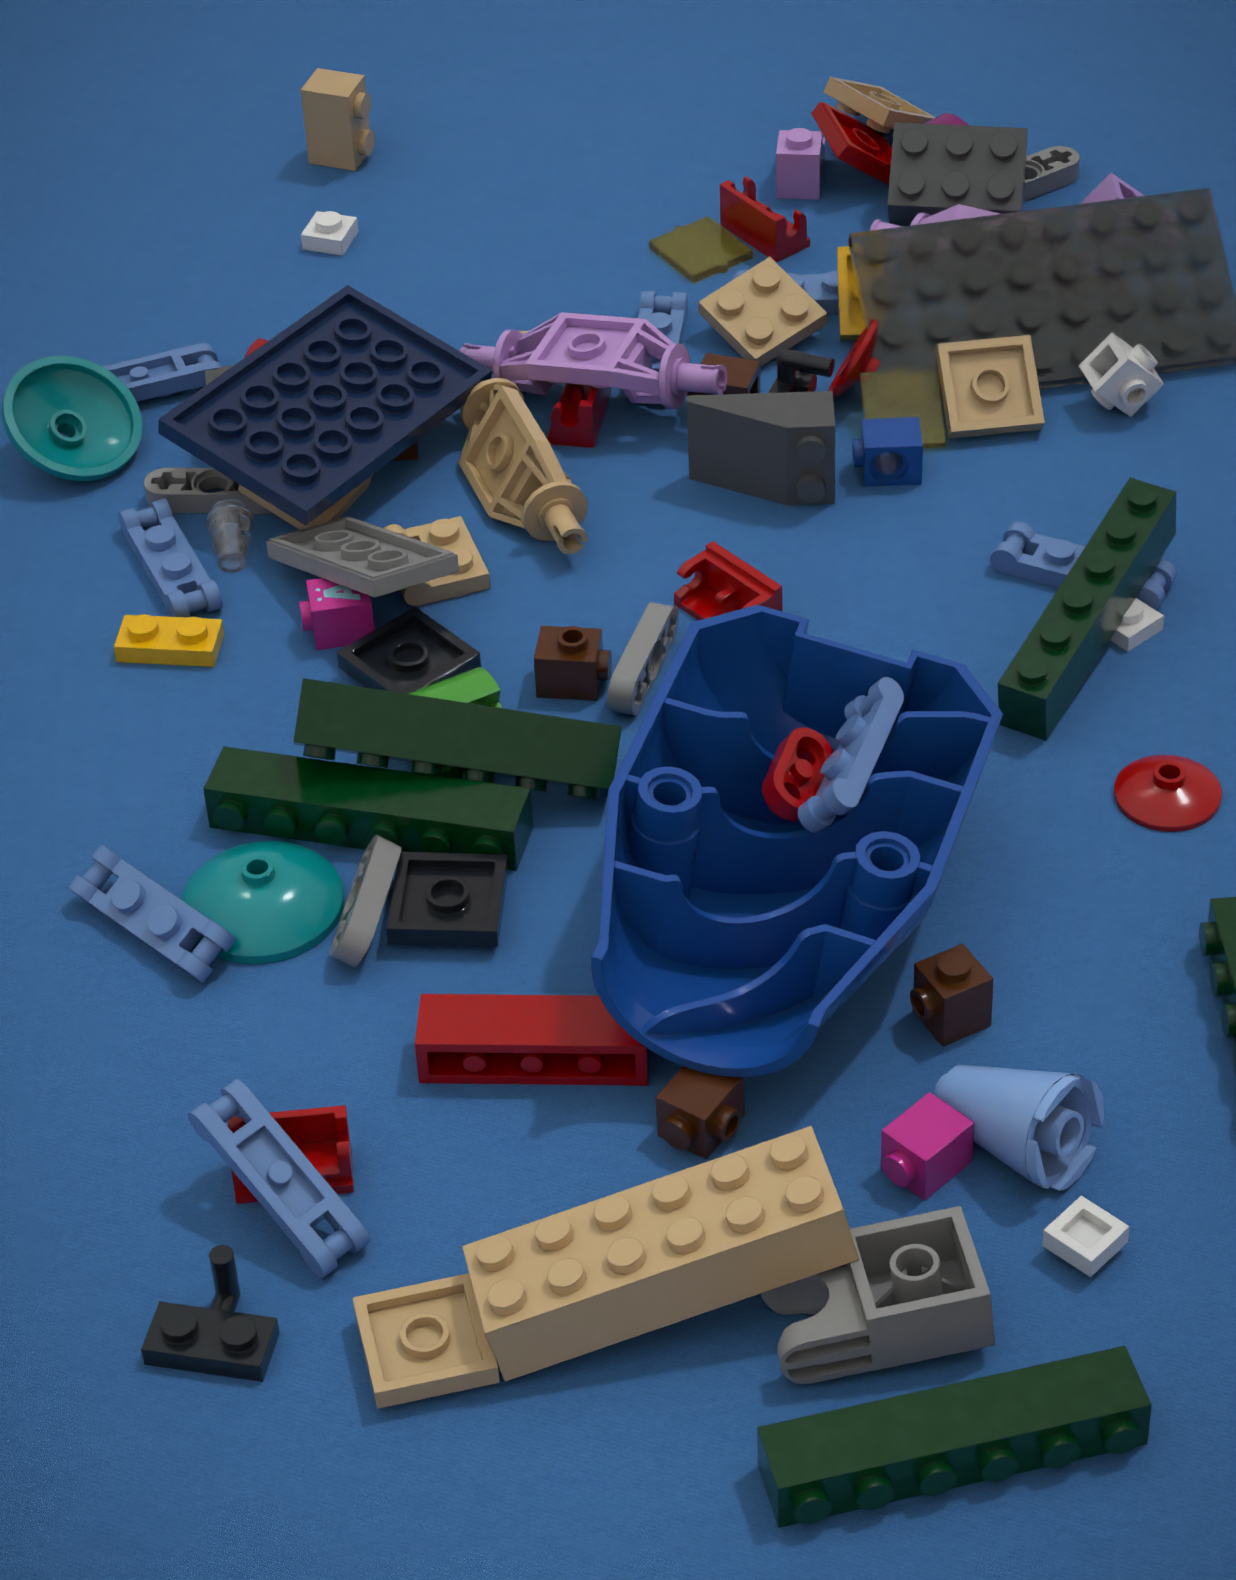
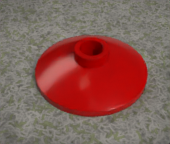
(857, 361)
(1167, 793)

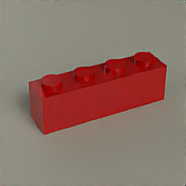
(525, 1041)

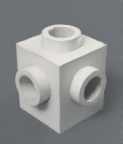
(1121, 375)

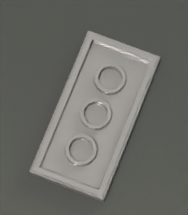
(362, 556)

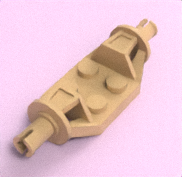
(517, 468)

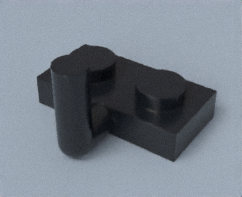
(798, 371)
(214, 1337)

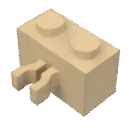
(337, 119)

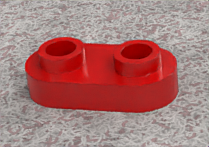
(795, 772)

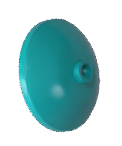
(76, 400)
(270, 898)

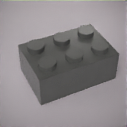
(954, 166)

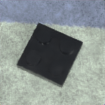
(407, 654)
(448, 899)

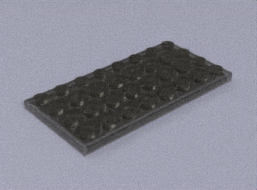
(1061, 275)

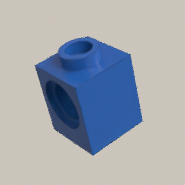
(889, 451)

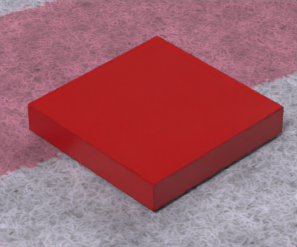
(855, 142)

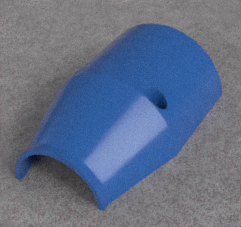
(743, 927)

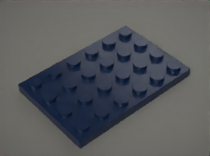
(324, 404)

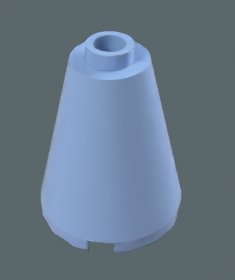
(1029, 1118)

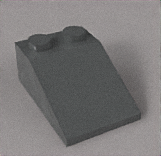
(765, 444)

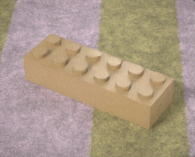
(658, 1253)

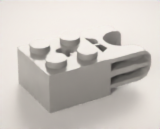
(901, 1303)

